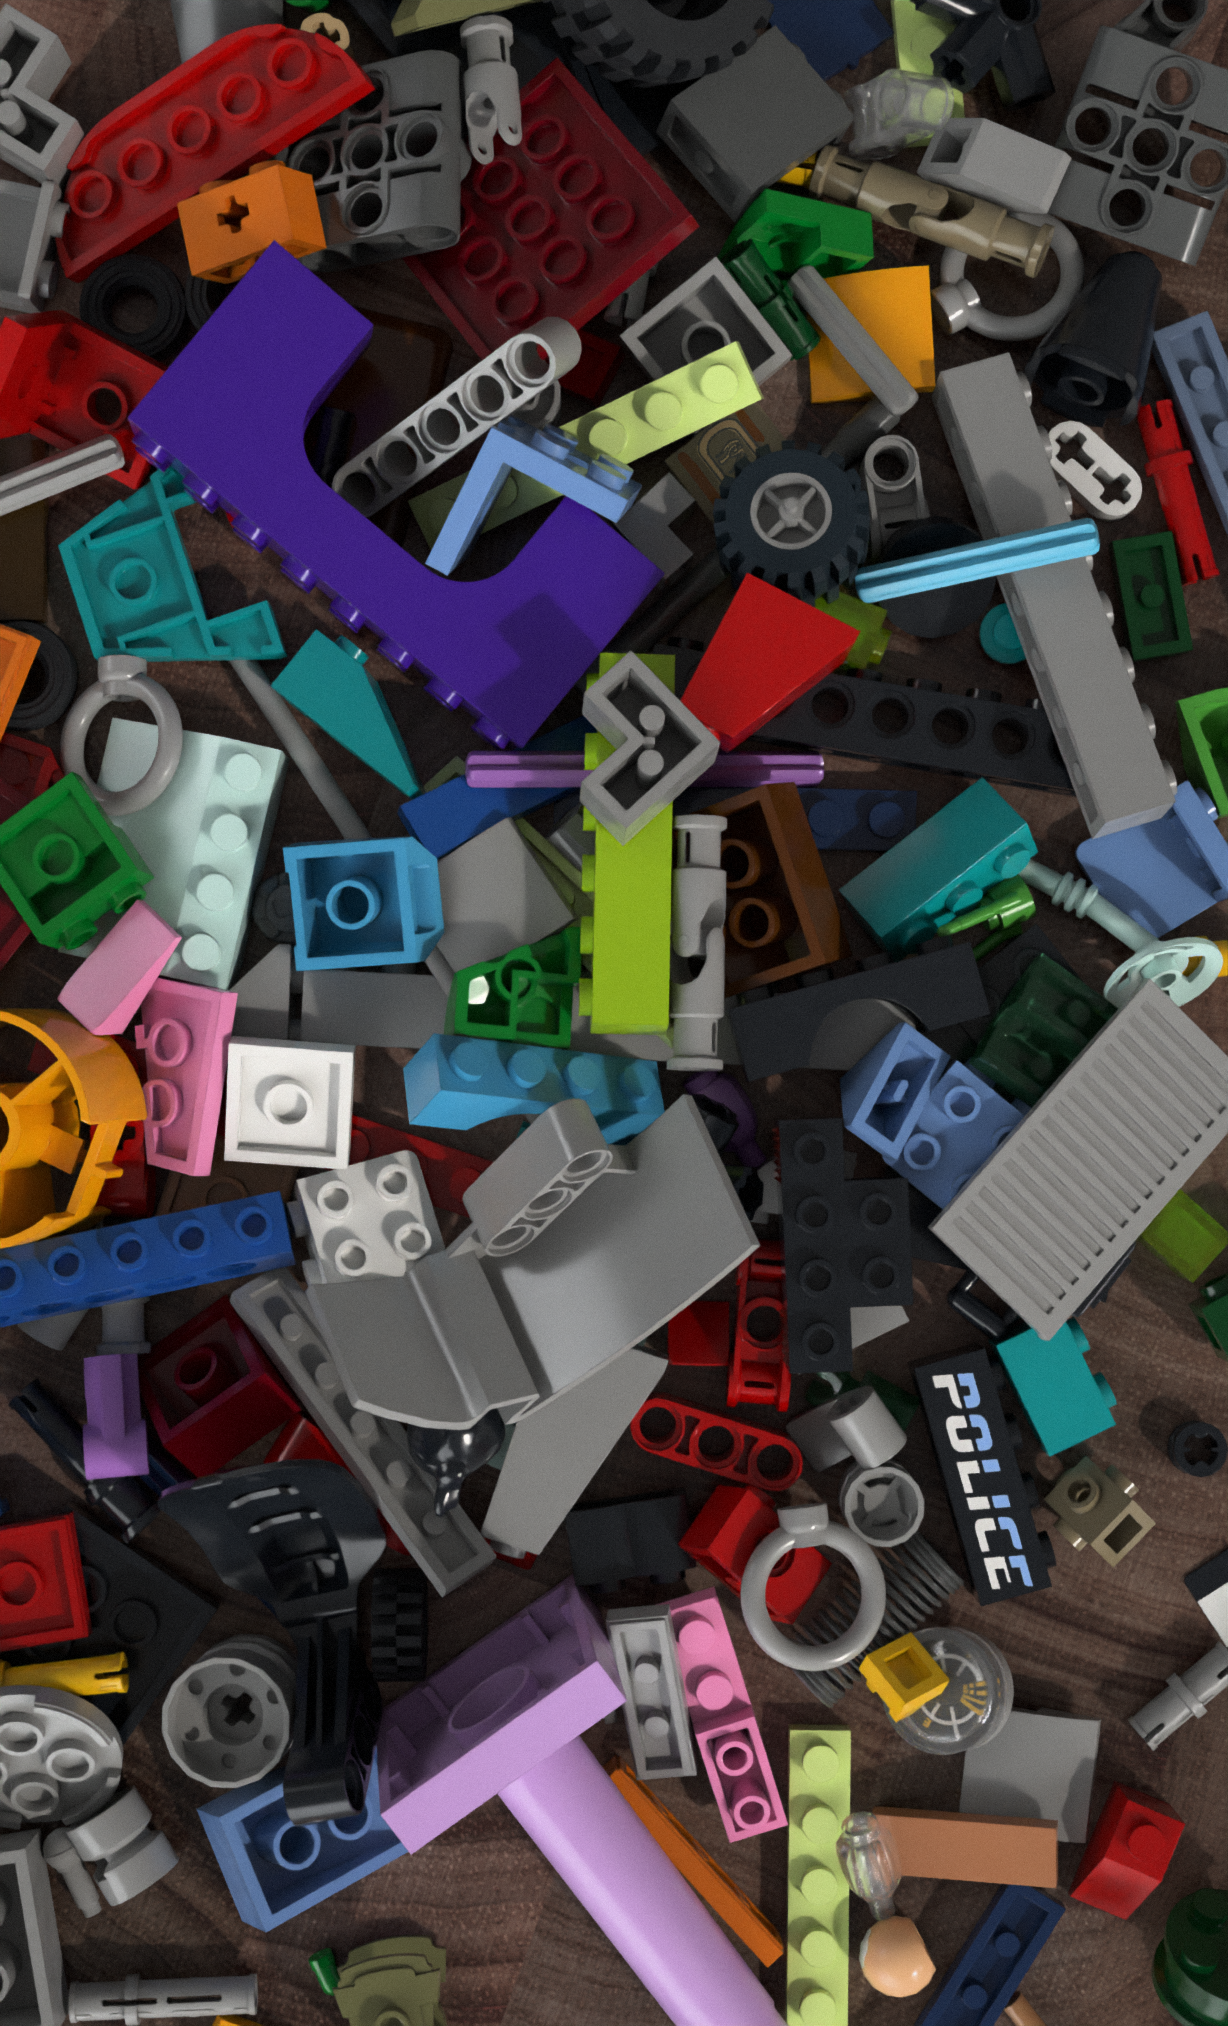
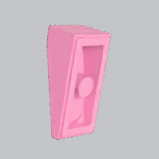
(120, 971)

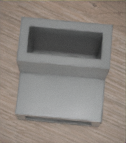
(652, 524)

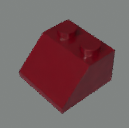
(213, 1389)

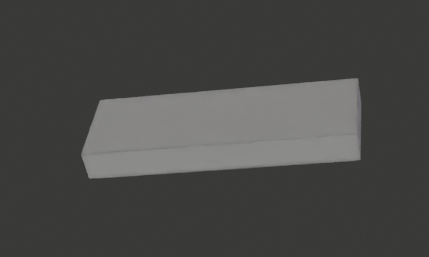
(654, 1690)

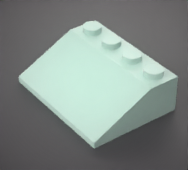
(200, 841)

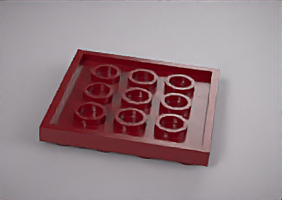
(551, 221)

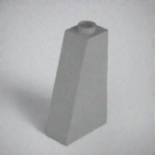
(562, 1449)

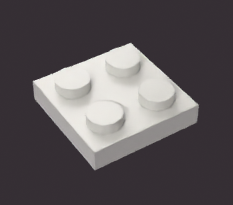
(289, 1102)

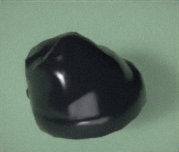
(455, 1454)

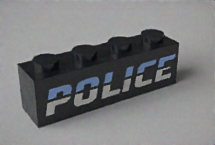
(981, 1473)

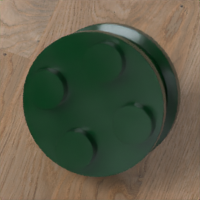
(1193, 1960)

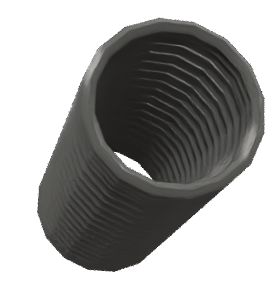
(829, 1685)

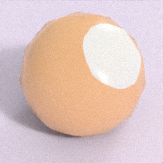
(896, 1957)

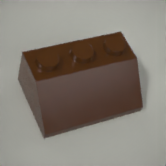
(777, 891)

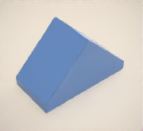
(890, 1088)

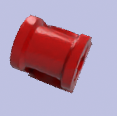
(135, 1191)

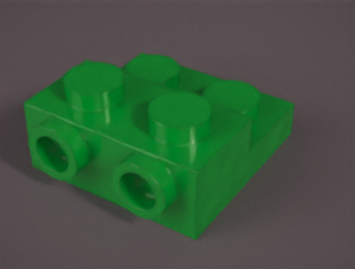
(68, 864)

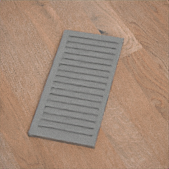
(1092, 1161)

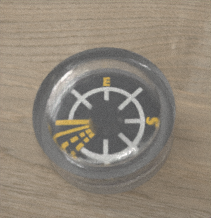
(972, 1703)

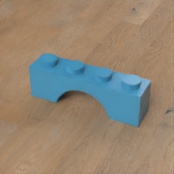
(474, 1080)

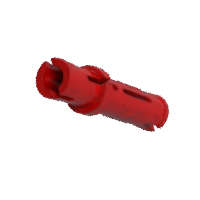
(1176, 491)

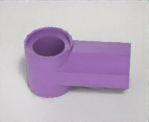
(115, 1432)

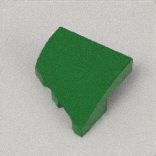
(804, 232)
(519, 995)

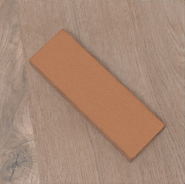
(974, 1846)

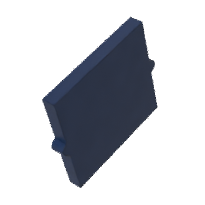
(831, 31)

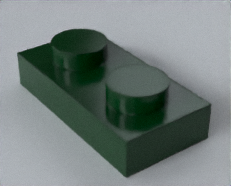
(1150, 596)

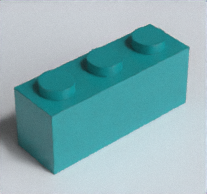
(940, 870)

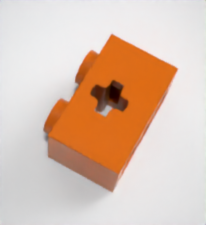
(239, 219)

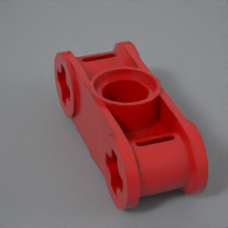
(754, 1356)

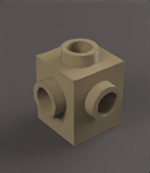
(1098, 1510)

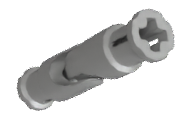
(697, 932)

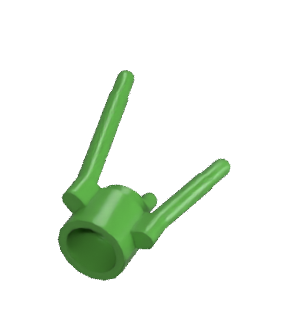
(1000, 908)

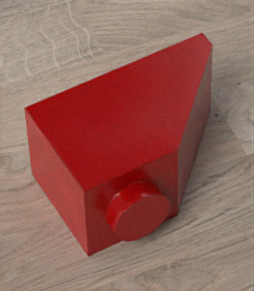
(1127, 1851)

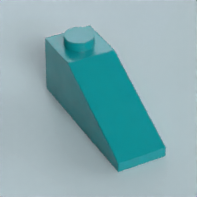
(346, 702)

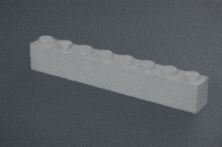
(1055, 606)

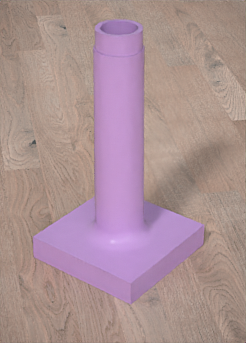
(510, 1726)

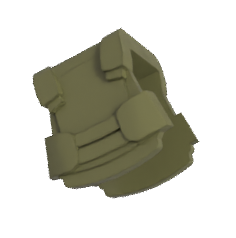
(393, 1982)

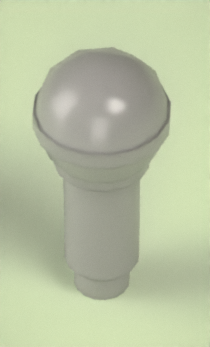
(63, 1857)

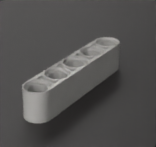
(475, 407)

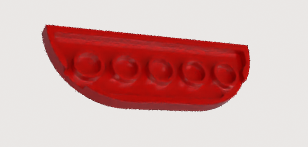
(196, 127)

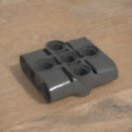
(1130, 69)
(390, 165)

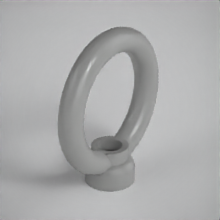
(958, 304)
(124, 680)
(808, 1527)

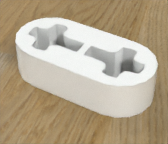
(1101, 461)

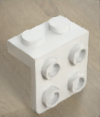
(365, 1220)

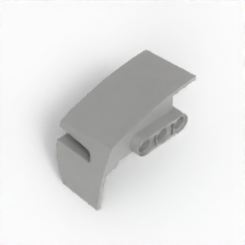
(555, 1277)

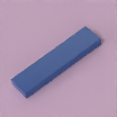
(457, 813)

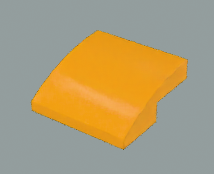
(896, 314)

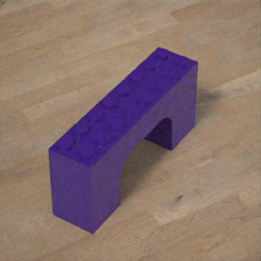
(235, 429)

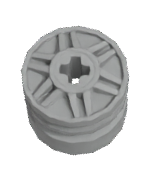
(210, 1731)

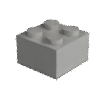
(700, 319)

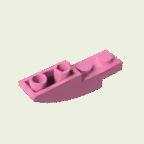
(724, 1718)

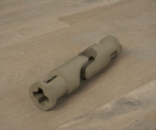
(920, 207)

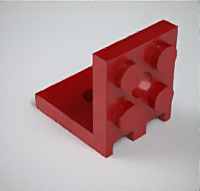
(52, 379)

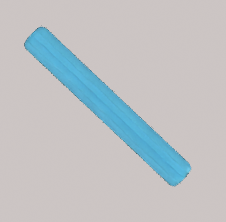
(978, 560)

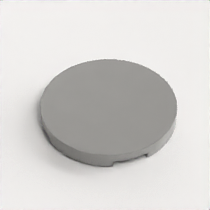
(55, 1756)

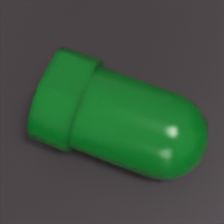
(325, 1969)

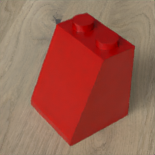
(763, 660)

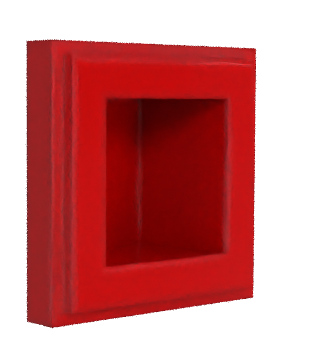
(700, 1335)

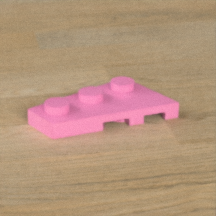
(186, 1062)

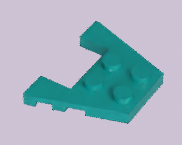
(142, 591)

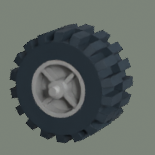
(793, 522)

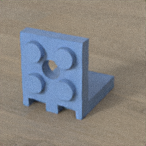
(546, 457)

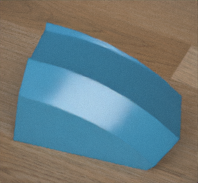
(363, 902)

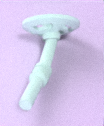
(1152, 959)

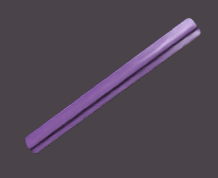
(566, 769)

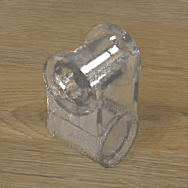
(896, 112)

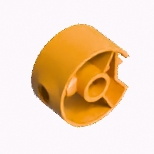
(44, 1125)

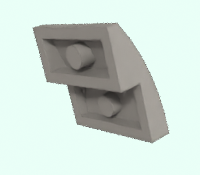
(497, 897)
(1036, 1769)

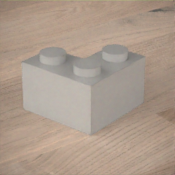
(32, 130)
(656, 746)

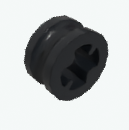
(1199, 1430)

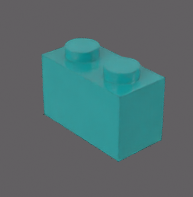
(1055, 1385)

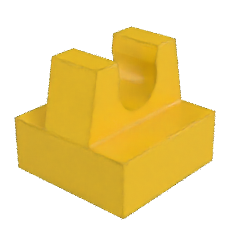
(903, 1676)

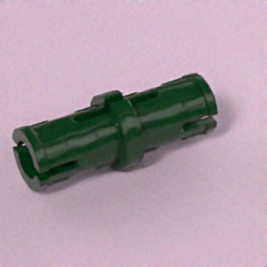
(771, 298)

